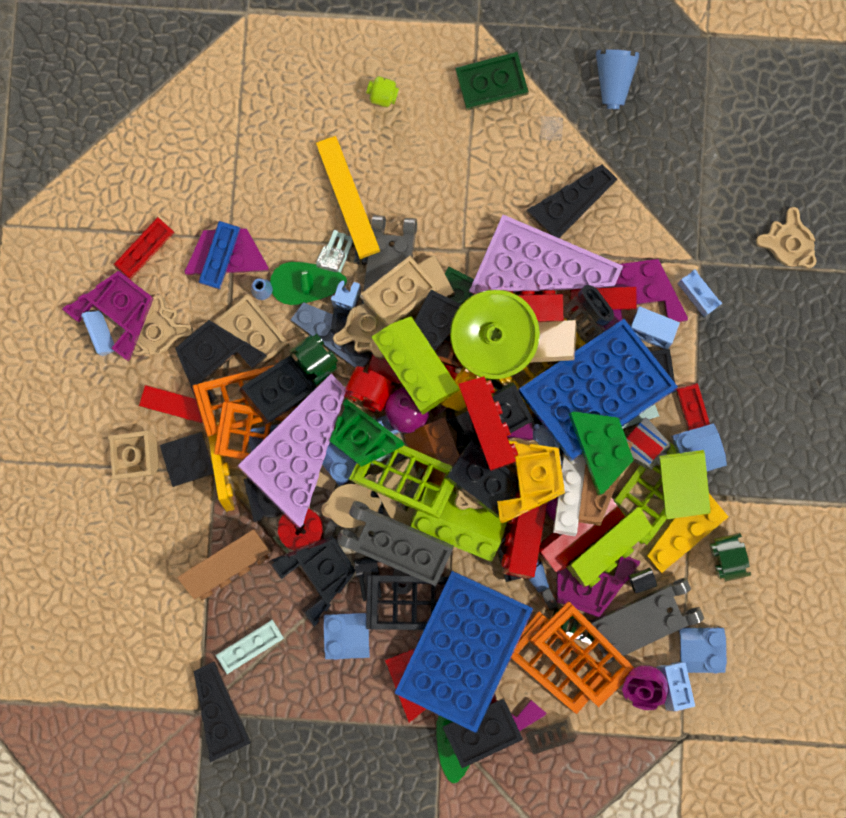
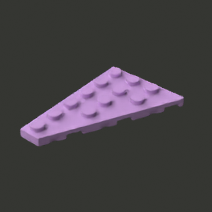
(536, 261)
(291, 456)

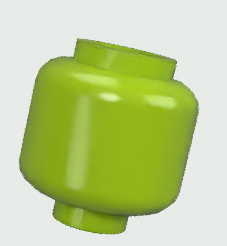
(382, 91)

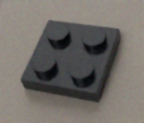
(187, 459)

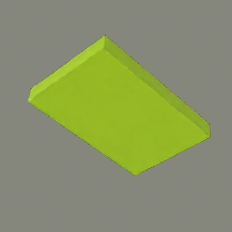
(685, 484)

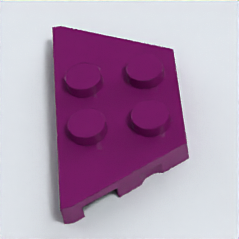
(244, 258)

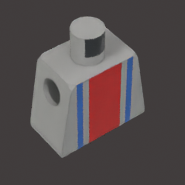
(647, 444)

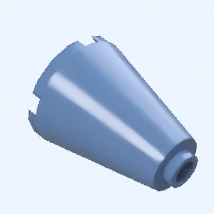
(615, 75)

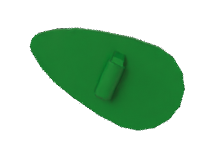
(304, 283)
(448, 759)

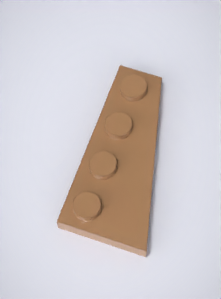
(593, 505)

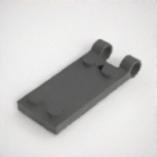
(389, 257)
(397, 544)
(646, 619)

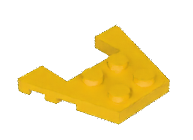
(538, 478)

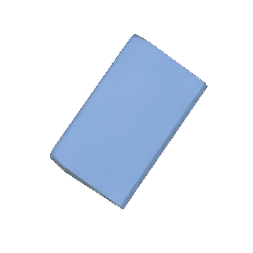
(98, 332)

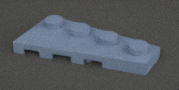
(319, 322)

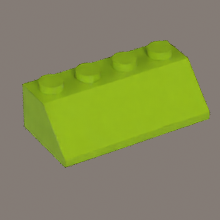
(415, 364)
(466, 529)
(613, 545)

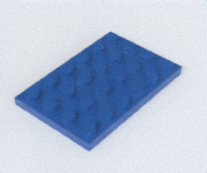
(607, 378)
(464, 651)

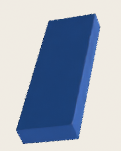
(219, 255)

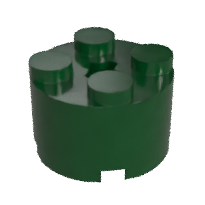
(314, 358)
(731, 557)

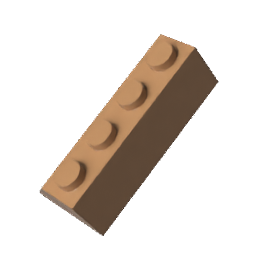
(225, 564)

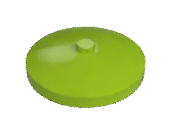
(494, 334)

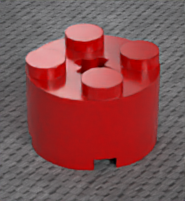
(369, 389)
(288, 532)

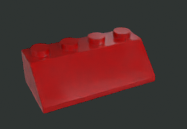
(487, 423)

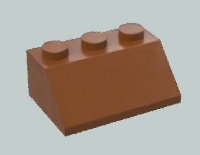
(436, 442)

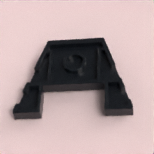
(209, 350)
(324, 567)

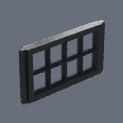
(373, 602)

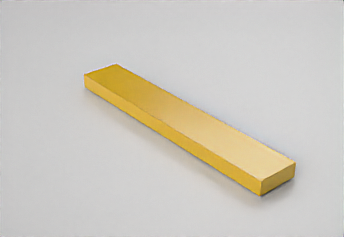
(348, 197)

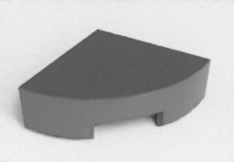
(330, 529)
(549, 599)

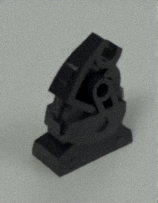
(260, 503)

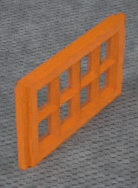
(206, 409)
(225, 425)
(554, 625)
(581, 698)

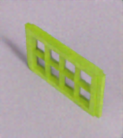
(441, 497)
(660, 519)

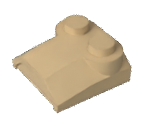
(133, 455)

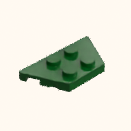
(362, 436)
(602, 447)

